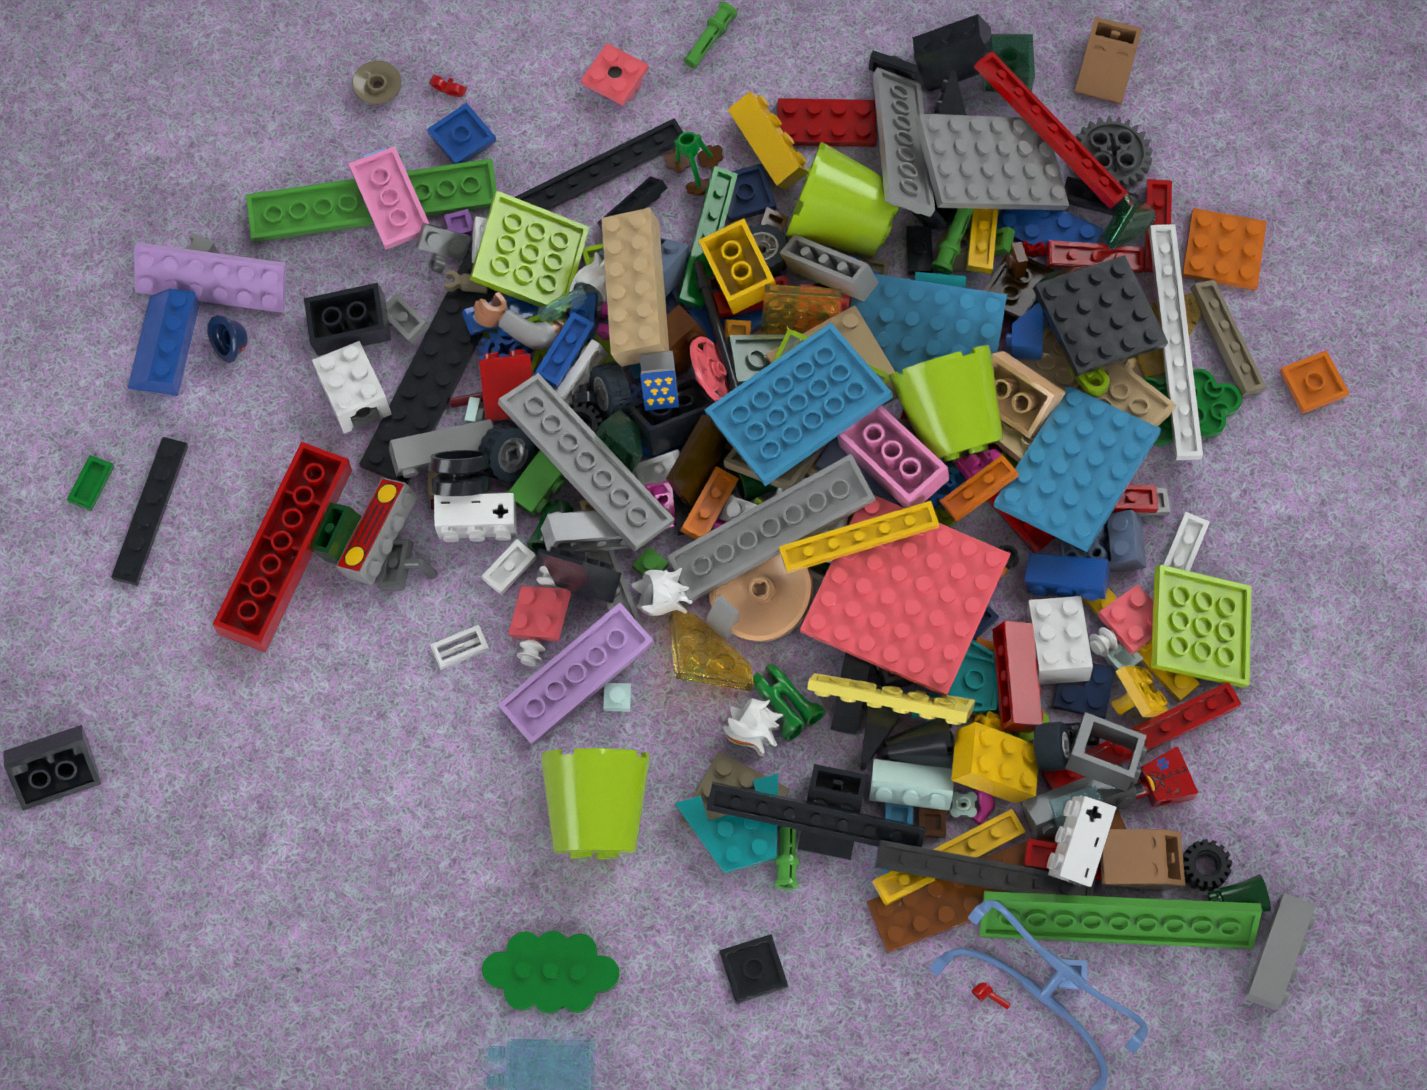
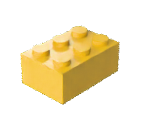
(737, 265)
(995, 763)

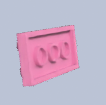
(389, 197)

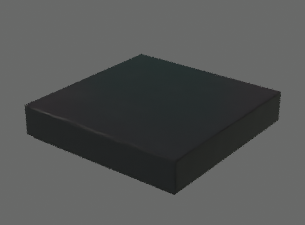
(753, 969)

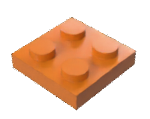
(1314, 382)

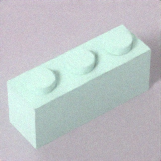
(911, 784)

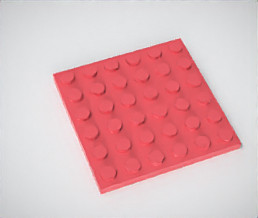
(908, 601)

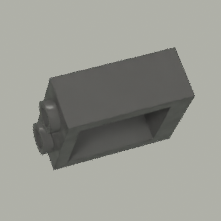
(1100, 769)

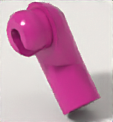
(986, 806)

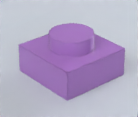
(460, 222)

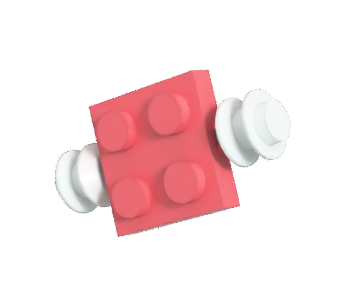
(538, 617)
(1128, 621)

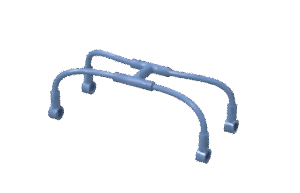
(1044, 994)

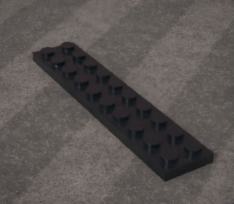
(429, 378)

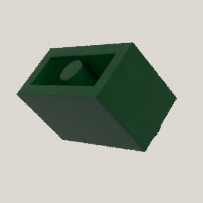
(334, 532)

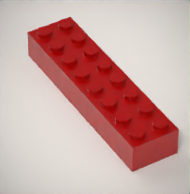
(281, 547)

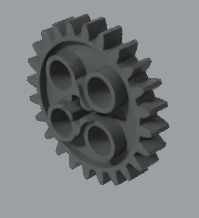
(1134, 153)

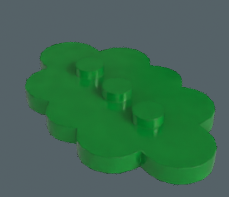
(1213, 405)
(550, 972)

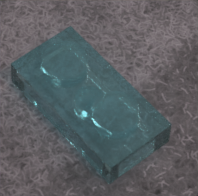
(554, 309)

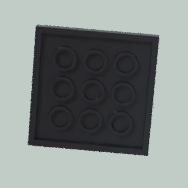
(1100, 315)

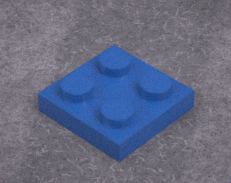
(461, 134)

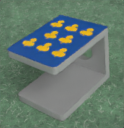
(658, 380)

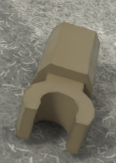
(462, 282)

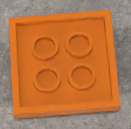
(1224, 249)

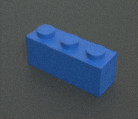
(1067, 576)

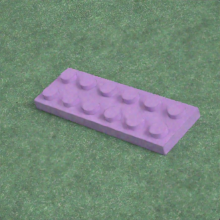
(211, 276)
(576, 674)

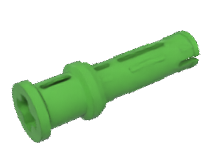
(715, 26)
(950, 246)
(787, 860)

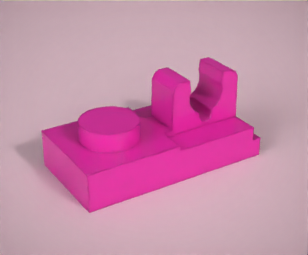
(974, 463)

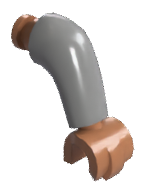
(533, 335)

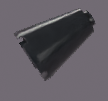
(923, 745)

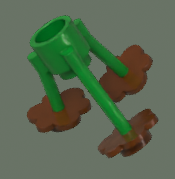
(683, 157)

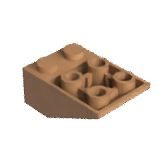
(1108, 60)
(1143, 859)

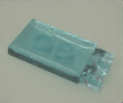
(544, 1065)

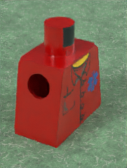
(1166, 780)

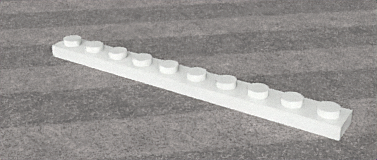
(1177, 351)

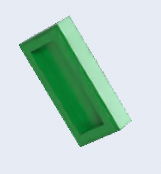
(90, 482)

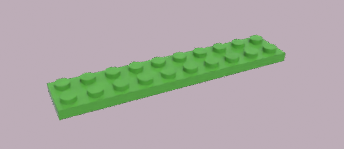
(341, 205)
(1124, 920)

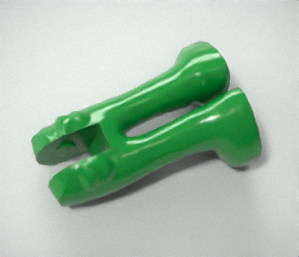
(792, 723)

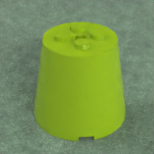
(842, 205)
(952, 402)
(595, 800)

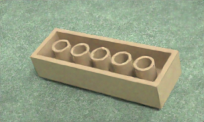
(634, 285)

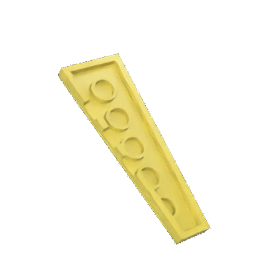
(952, 708)

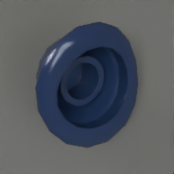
(226, 337)

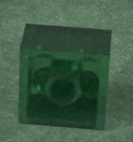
(1017, 54)

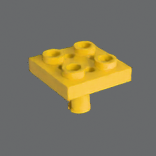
(1139, 692)

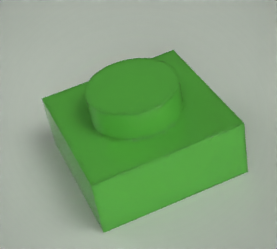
(1003, 241)
(650, 561)

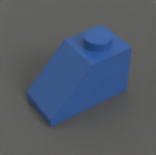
(1027, 335)

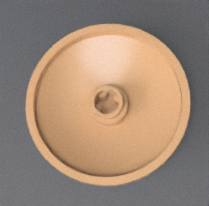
(768, 600)

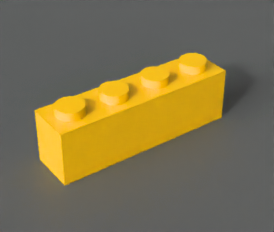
(768, 140)

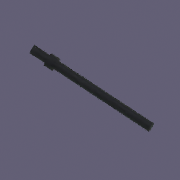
(704, 287)

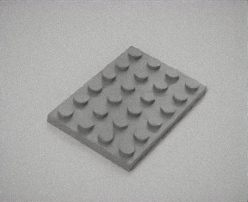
(989, 163)

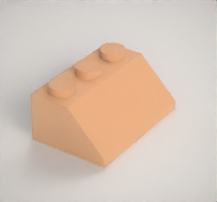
(1023, 394)

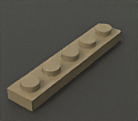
(1228, 338)

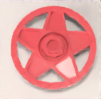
(708, 369)

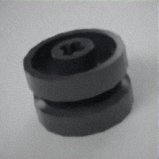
(460, 472)

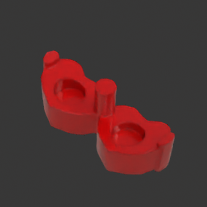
(449, 88)
(1035, 250)

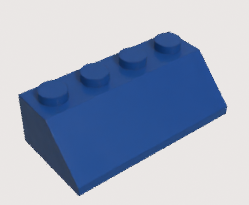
(164, 342)

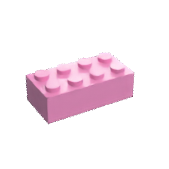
(894, 458)

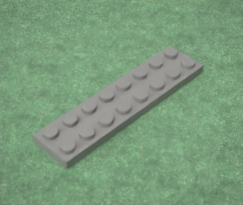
(902, 156)
(586, 462)
(776, 522)

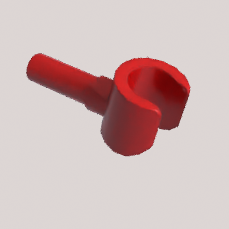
(983, 990)

